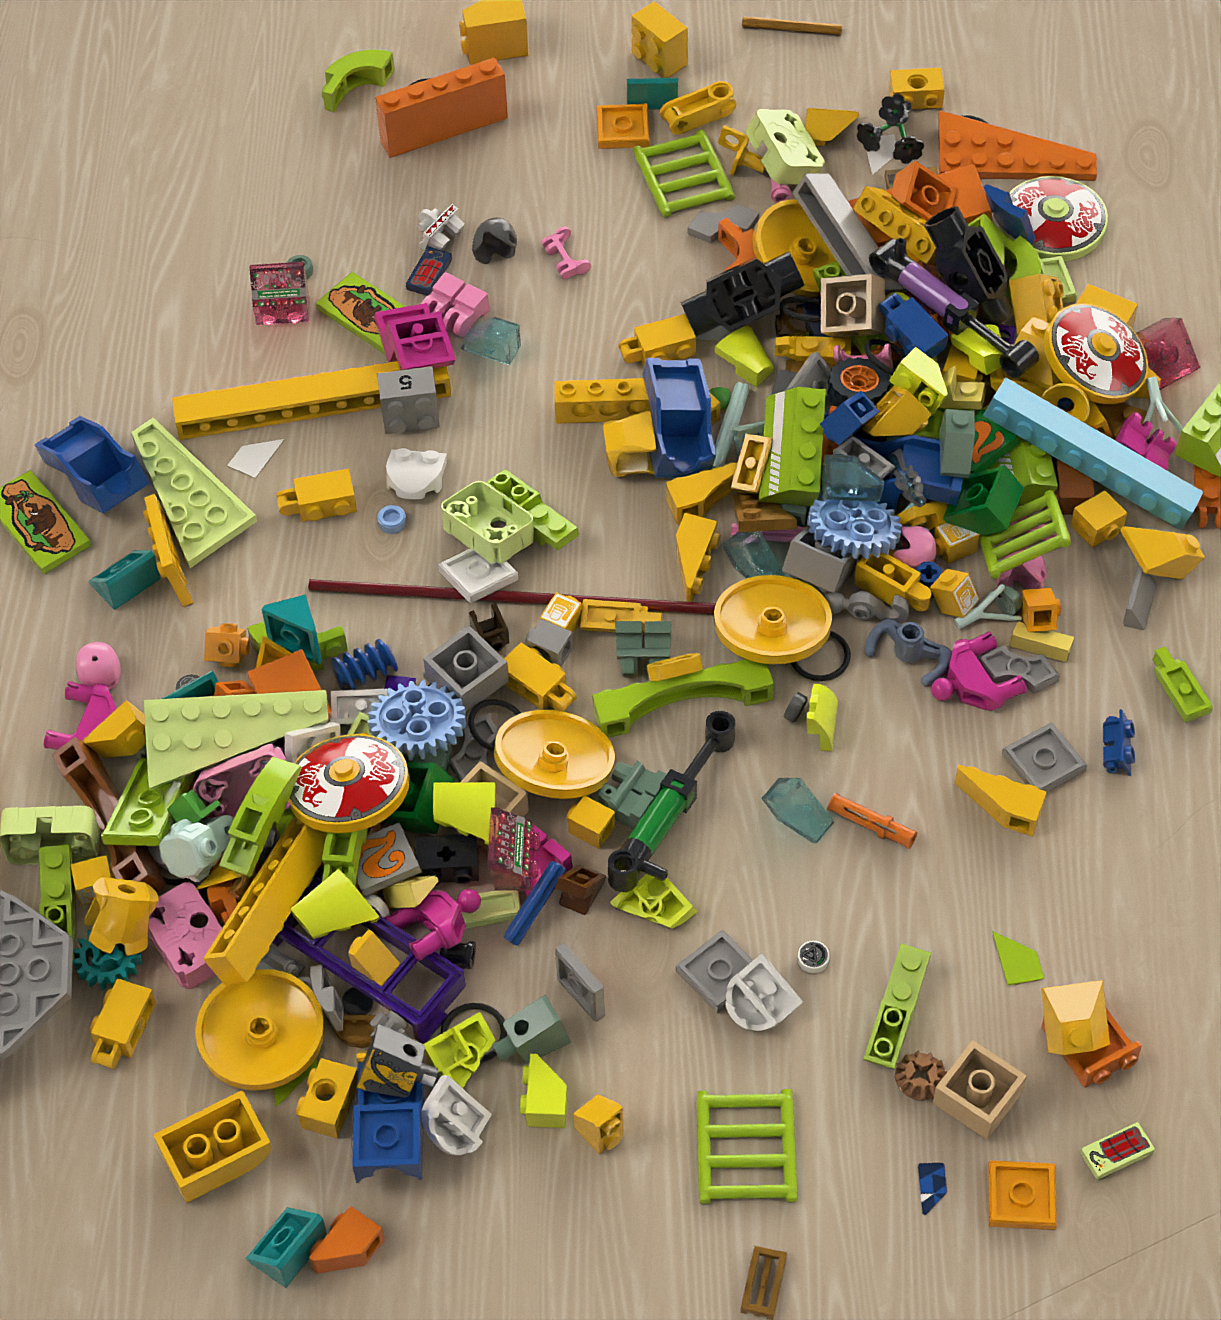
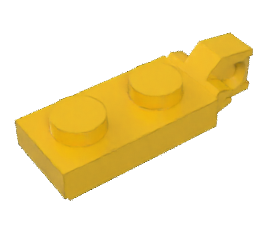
(801, 347)
(601, 615)

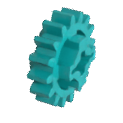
(105, 967)

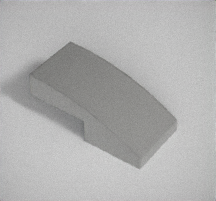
(327, 996)

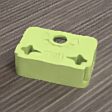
(794, 156)
(469, 519)
(27, 829)

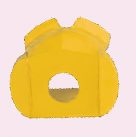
(629, 444)
(121, 914)

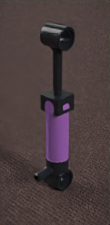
(957, 310)

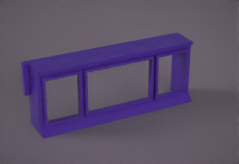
(430, 1016)

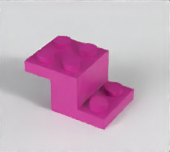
(414, 337)

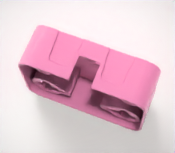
(234, 780)
(179, 939)

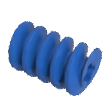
(363, 664)

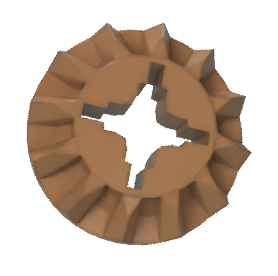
(919, 1088)

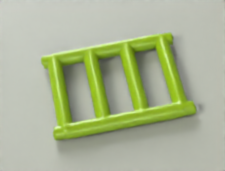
(657, 190)
(1056, 527)
(707, 1161)

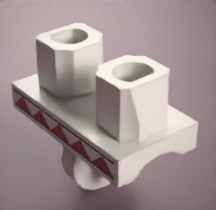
(435, 226)

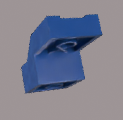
(679, 417)
(925, 459)
(93, 463)
(388, 1132)

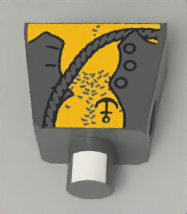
(394, 1064)

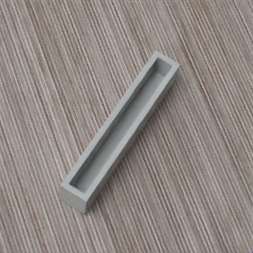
(839, 226)

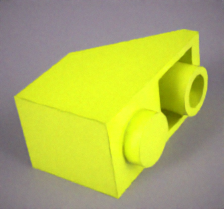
(921, 378)
(546, 1095)

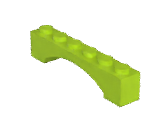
(740, 680)

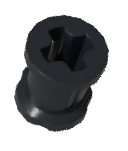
(461, 954)

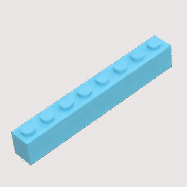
(1093, 453)

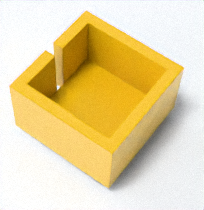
(659, 40)

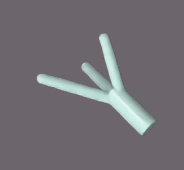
(1156, 400)
(978, 613)

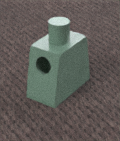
(532, 1031)

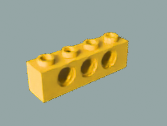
(896, 222)
(599, 400)

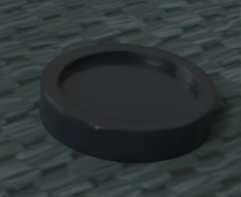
(356, 1002)

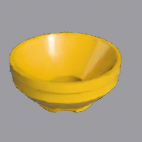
(1068, 390)

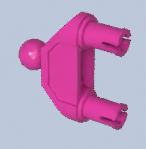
(971, 680)
(98, 709)
(441, 917)

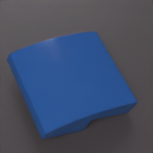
(1010, 217)

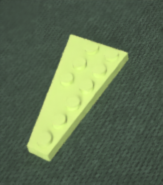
(194, 500)
(209, 730)

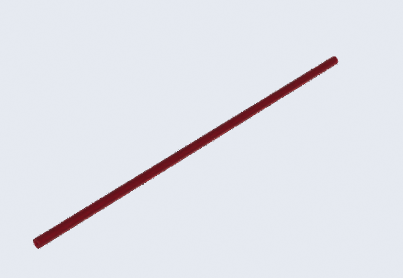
(498, 596)

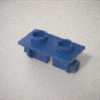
(1122, 753)

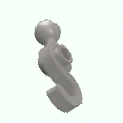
(865, 606)

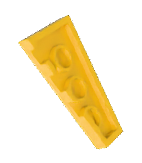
(165, 550)

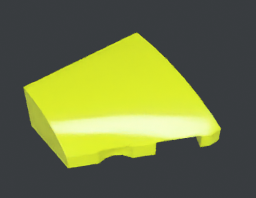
(981, 353)
(746, 354)
(822, 715)
(465, 807)
(656, 902)
(333, 907)
(460, 1049)

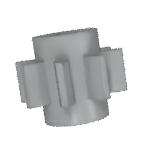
(390, 1021)

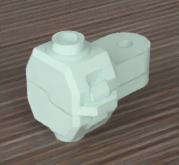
(195, 847)

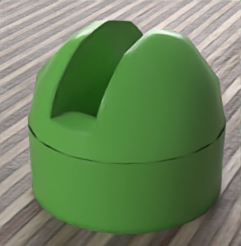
(722, 395)

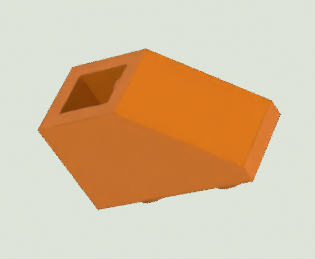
(348, 1244)

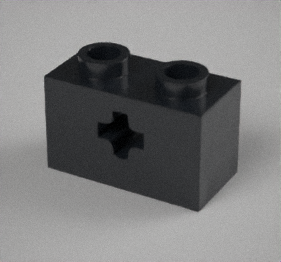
(459, 850)

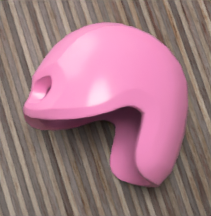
(917, 546)
(1029, 575)
(103, 671)

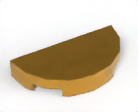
(356, 1030)

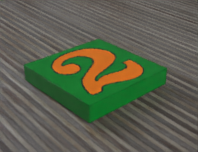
(990, 443)

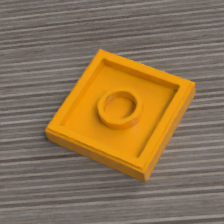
(622, 126)
(1022, 1195)

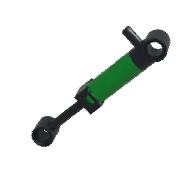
(675, 796)

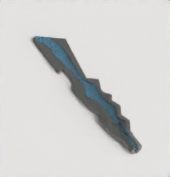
(907, 479)

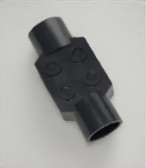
(970, 264)
(742, 294)

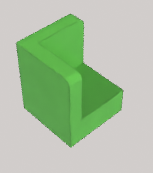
(191, 807)

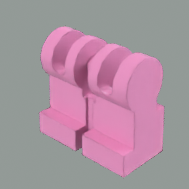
(457, 303)

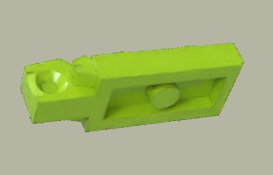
(1181, 686)

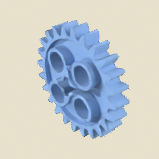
(854, 526)
(418, 718)

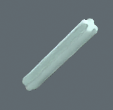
(731, 419)

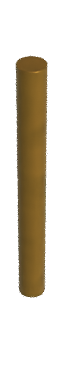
(792, 25)

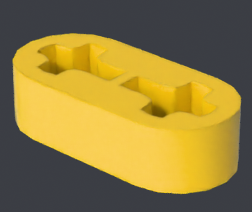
(674, 667)

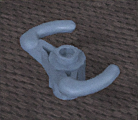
(910, 646)

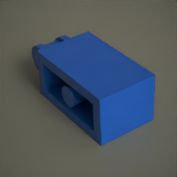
(912, 326)
(849, 418)

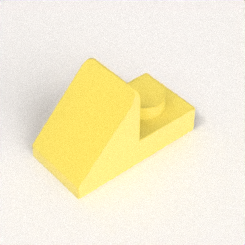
(962, 394)

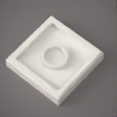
(475, 575)

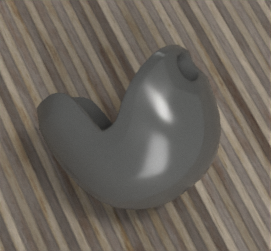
(493, 237)

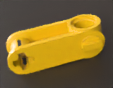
(699, 107)

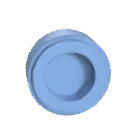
(391, 519)

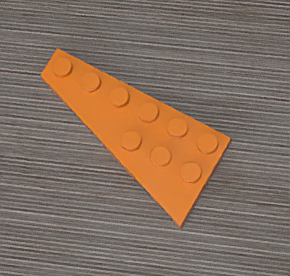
(1007, 153)

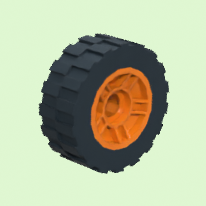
(855, 376)

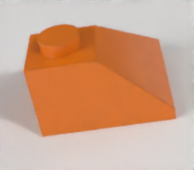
(922, 190)

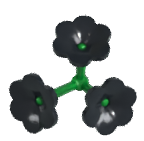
(895, 112)

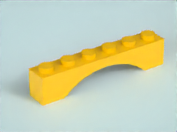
(700, 491)

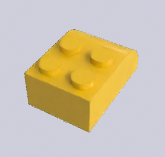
(213, 1146)

